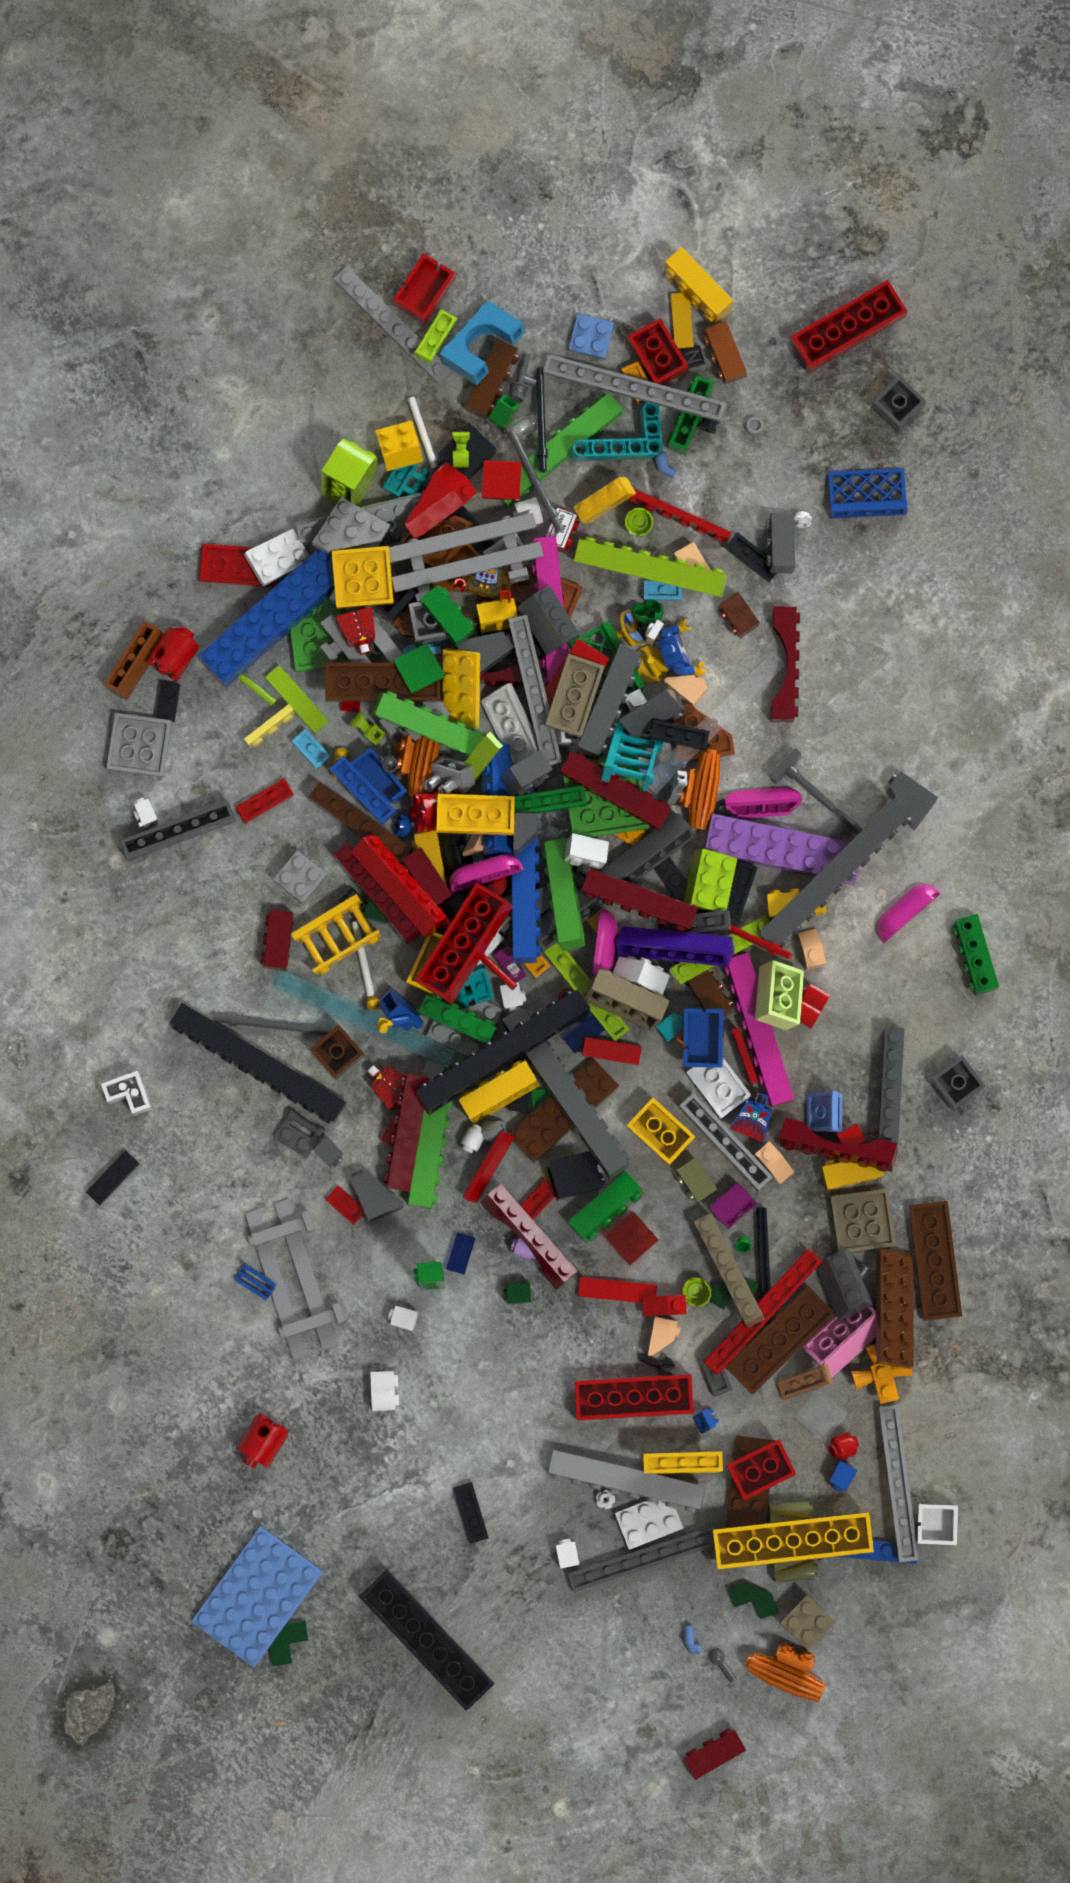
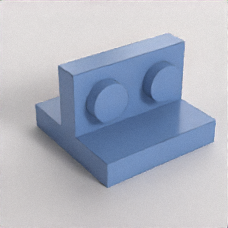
(824, 1111)

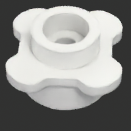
(802, 519)

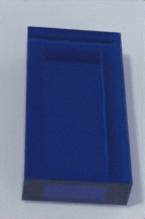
(589, 1028)
(460, 1253)

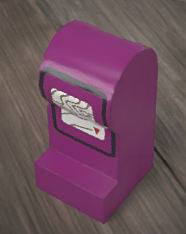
(505, 959)

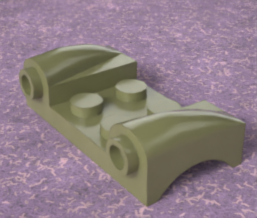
(798, 1569)

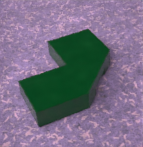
(721, 1295)
(747, 1593)
(280, 1647)

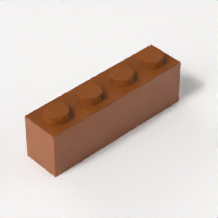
(133, 661)

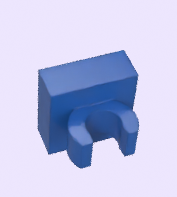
(705, 1421)

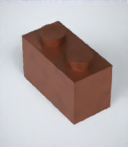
(738, 615)

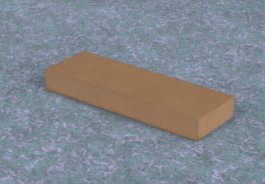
(805, 1382)

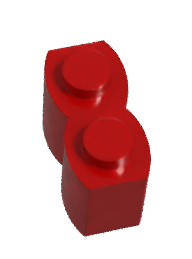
(812, 1005)

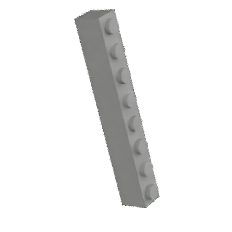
(627, 1481)

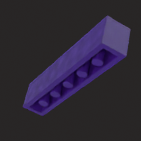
(675, 946)

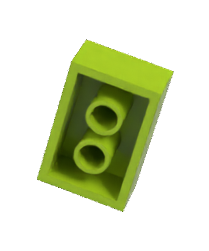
(710, 880)

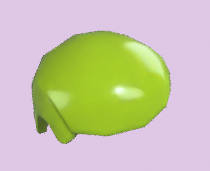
(639, 521)
(697, 1291)

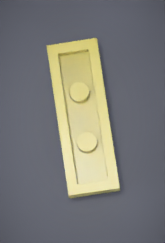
(269, 726)

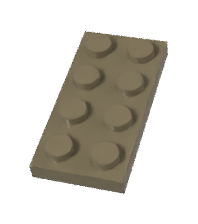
(574, 695)

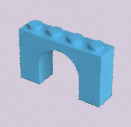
(488, 320)

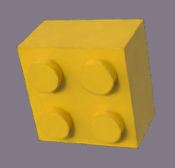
(399, 445)

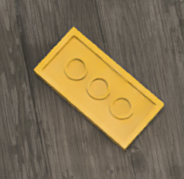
(462, 686)
(475, 814)

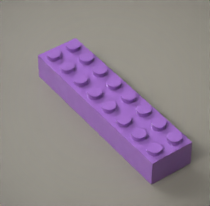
(773, 846)

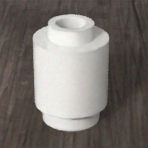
(472, 1139)

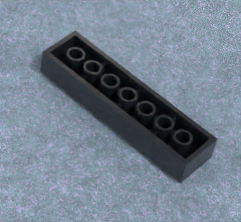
(426, 1640)

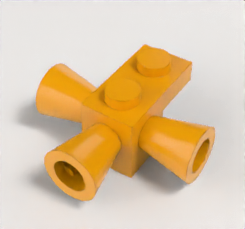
(881, 1376)

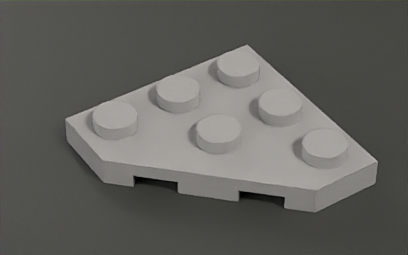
(349, 528)
(460, 1042)

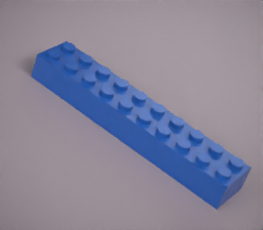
(270, 619)

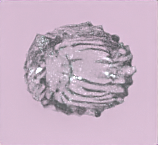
(555, 824)

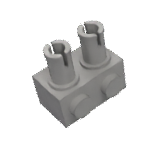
(450, 776)

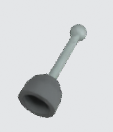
(390, 760)

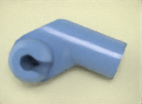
(662, 465)
(689, 1640)

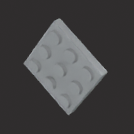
(139, 745)

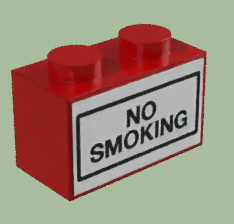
(569, 523)

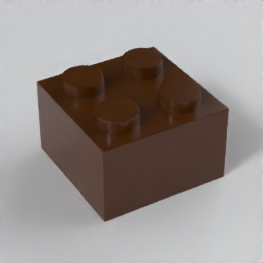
(337, 1052)

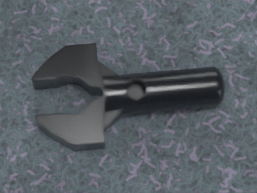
(386, 541)
(656, 1363)

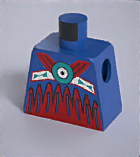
(753, 1118)

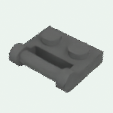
(294, 1138)

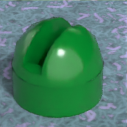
(743, 1244)

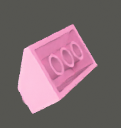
(842, 1340)

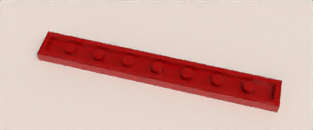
(768, 1305)

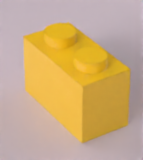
(495, 615)

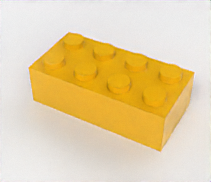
(698, 284)
(499, 1092)

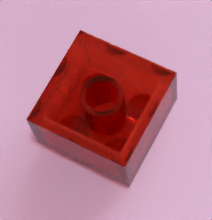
(631, 1238)

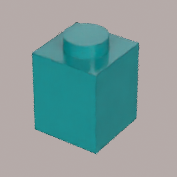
(671, 1027)

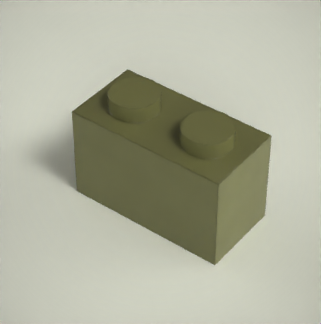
(696, 1181)

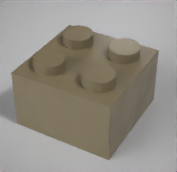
(807, 1622)

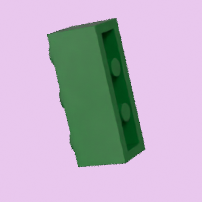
(447, 615)

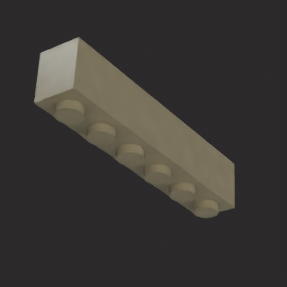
(729, 1270)

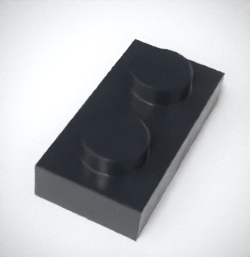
(168, 701)

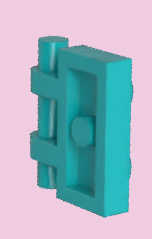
(400, 477)
(479, 985)

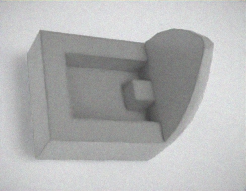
(492, 1128)

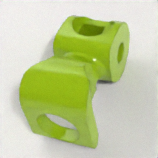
(461, 455)
(371, 732)

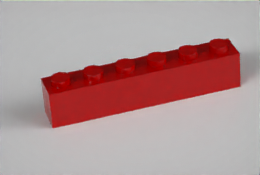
(399, 885)

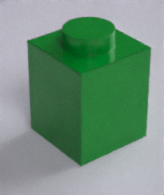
(504, 411)

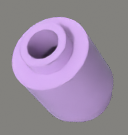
(521, 1249)

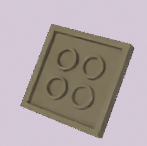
(863, 1220)

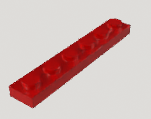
(684, 518)

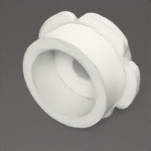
(605, 1504)

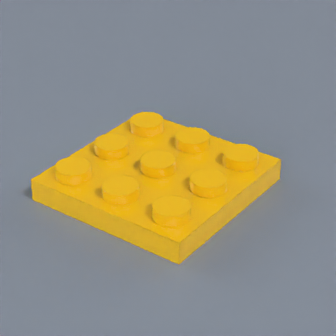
(362, 577)

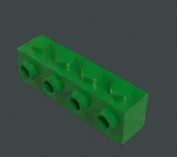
(686, 423)
(976, 954)
(457, 1020)
(606, 1207)

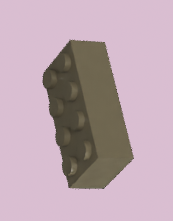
(626, 999)

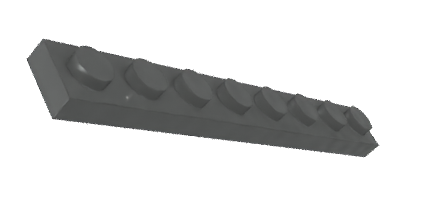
(642, 1559)

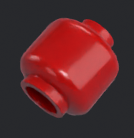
(843, 1446)

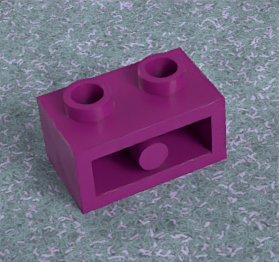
(732, 1205)

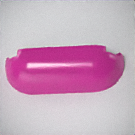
(763, 802)
(484, 871)
(904, 910)
(605, 942)

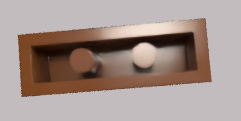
(724, 353)

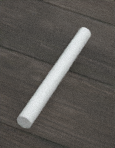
(423, 434)
(363, 960)

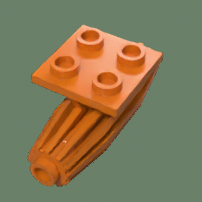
(416, 760)
(701, 790)
(788, 1671)

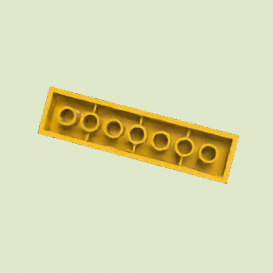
(792, 1541)

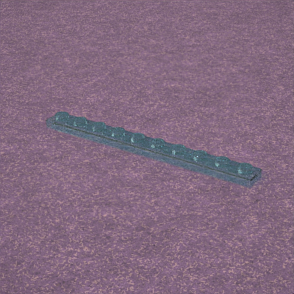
(363, 1018)

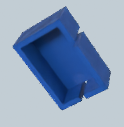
(384, 782)
(704, 1036)

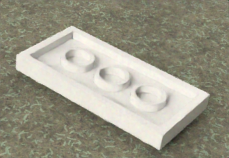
(511, 723)

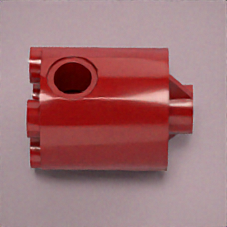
(173, 652)
(424, 811)
(258, 1446)

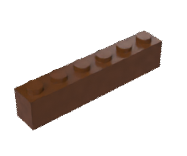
(356, 820)

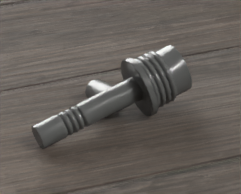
(519, 388)

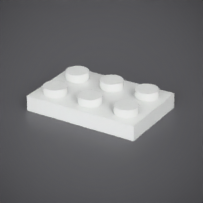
(276, 557)
(719, 1087)
(647, 1522)

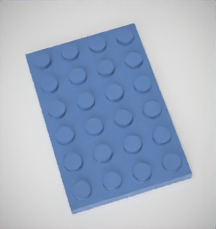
(257, 1596)

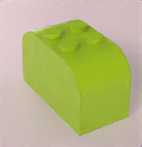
(348, 473)

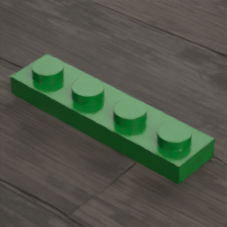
(551, 800)

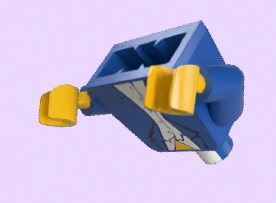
(675, 653)
(397, 1010)

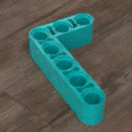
(625, 452)

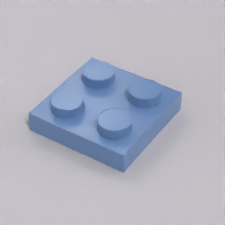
(591, 336)

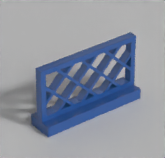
(871, 508)

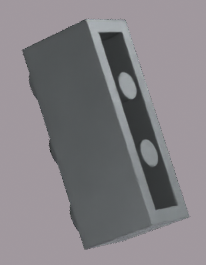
(780, 543)

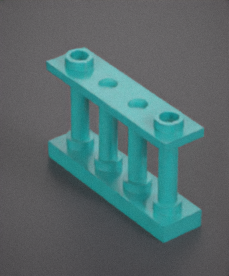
(614, 757)

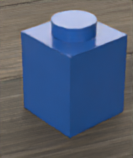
(842, 1477)

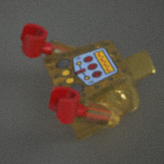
(489, 584)

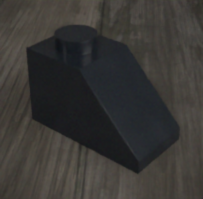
(453, 852)

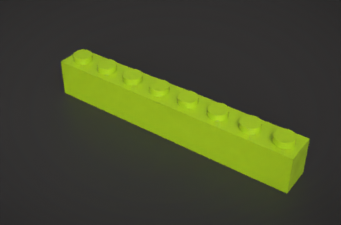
(650, 567)

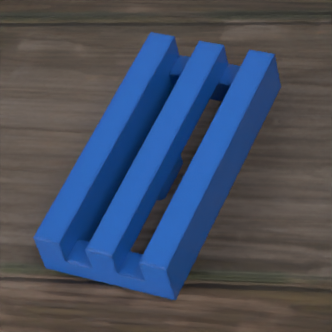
(242, 1273)

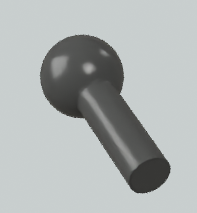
(717, 1657)

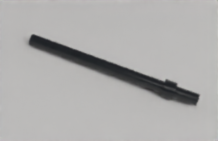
(542, 452)

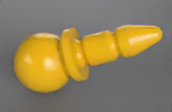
(340, 752)

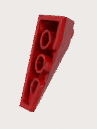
(442, 497)

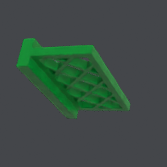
(612, 642)

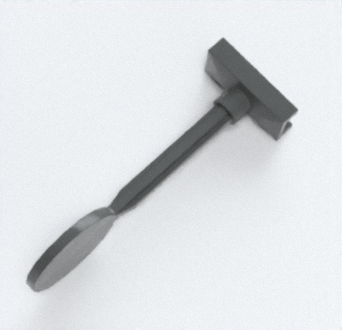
(787, 768)

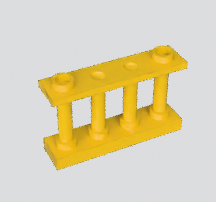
(320, 925)
(682, 1463)

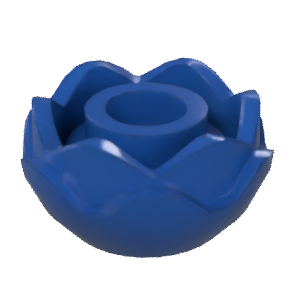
(403, 825)

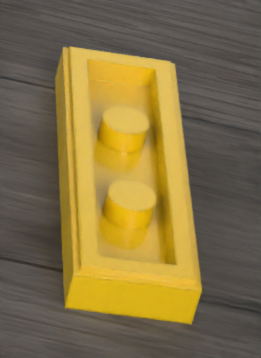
(682, 320)

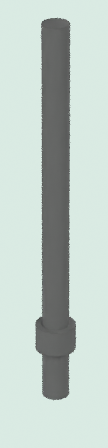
(551, 513)
(234, 1020)

